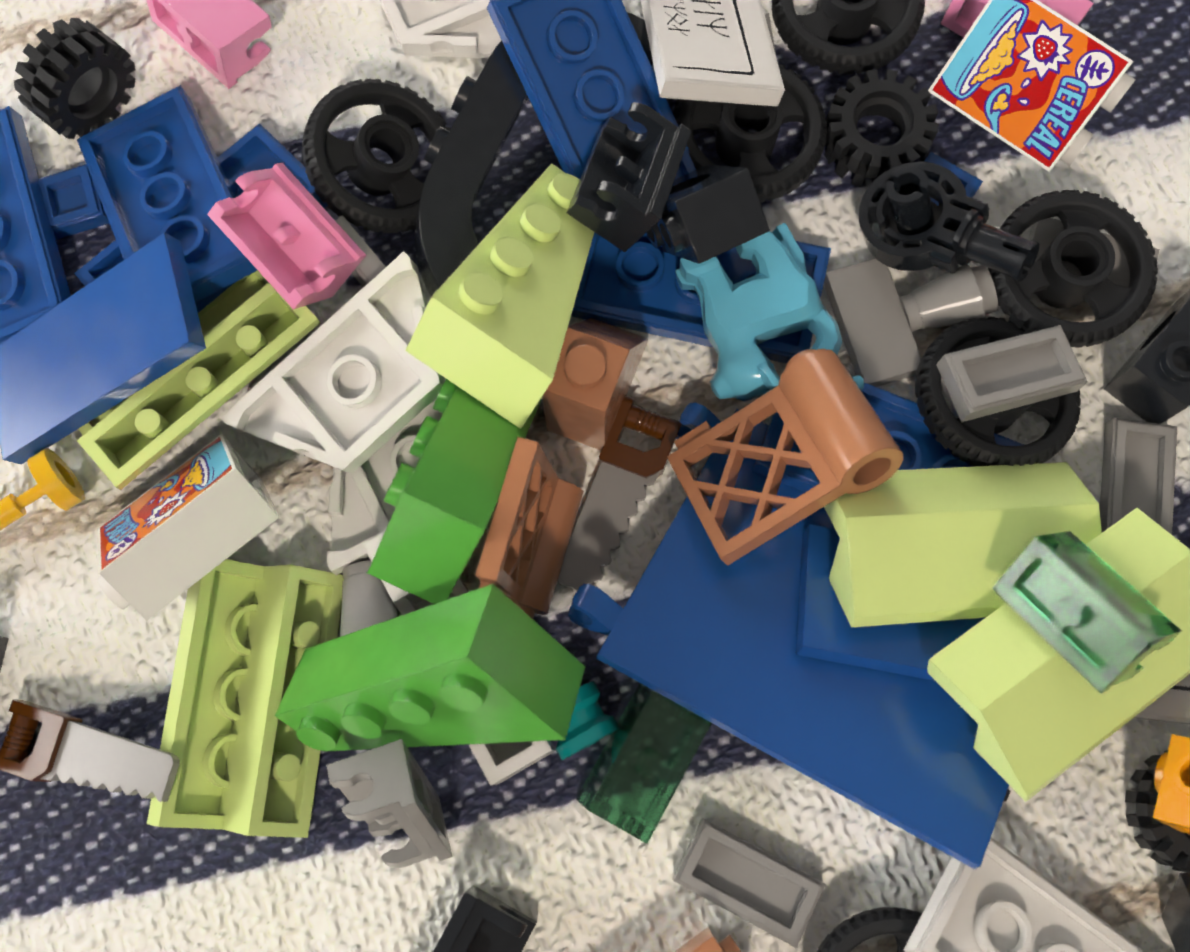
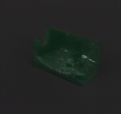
(1084, 609)
(643, 763)

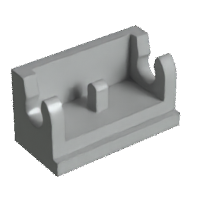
(392, 795)

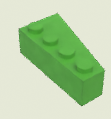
(446, 496)
(436, 678)

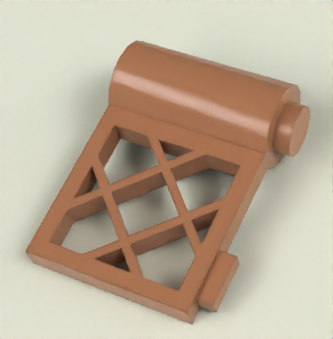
(831, 426)
(529, 530)

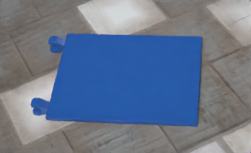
(727, 651)

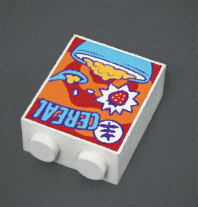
(1033, 79)
(182, 529)

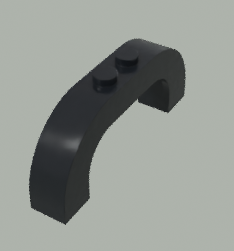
(464, 159)

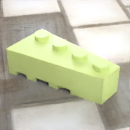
(510, 302)

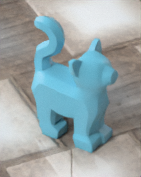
(758, 309)

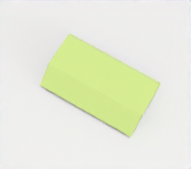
(242, 337)
(944, 536)
(230, 672)
(1031, 702)

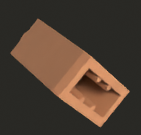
(591, 381)

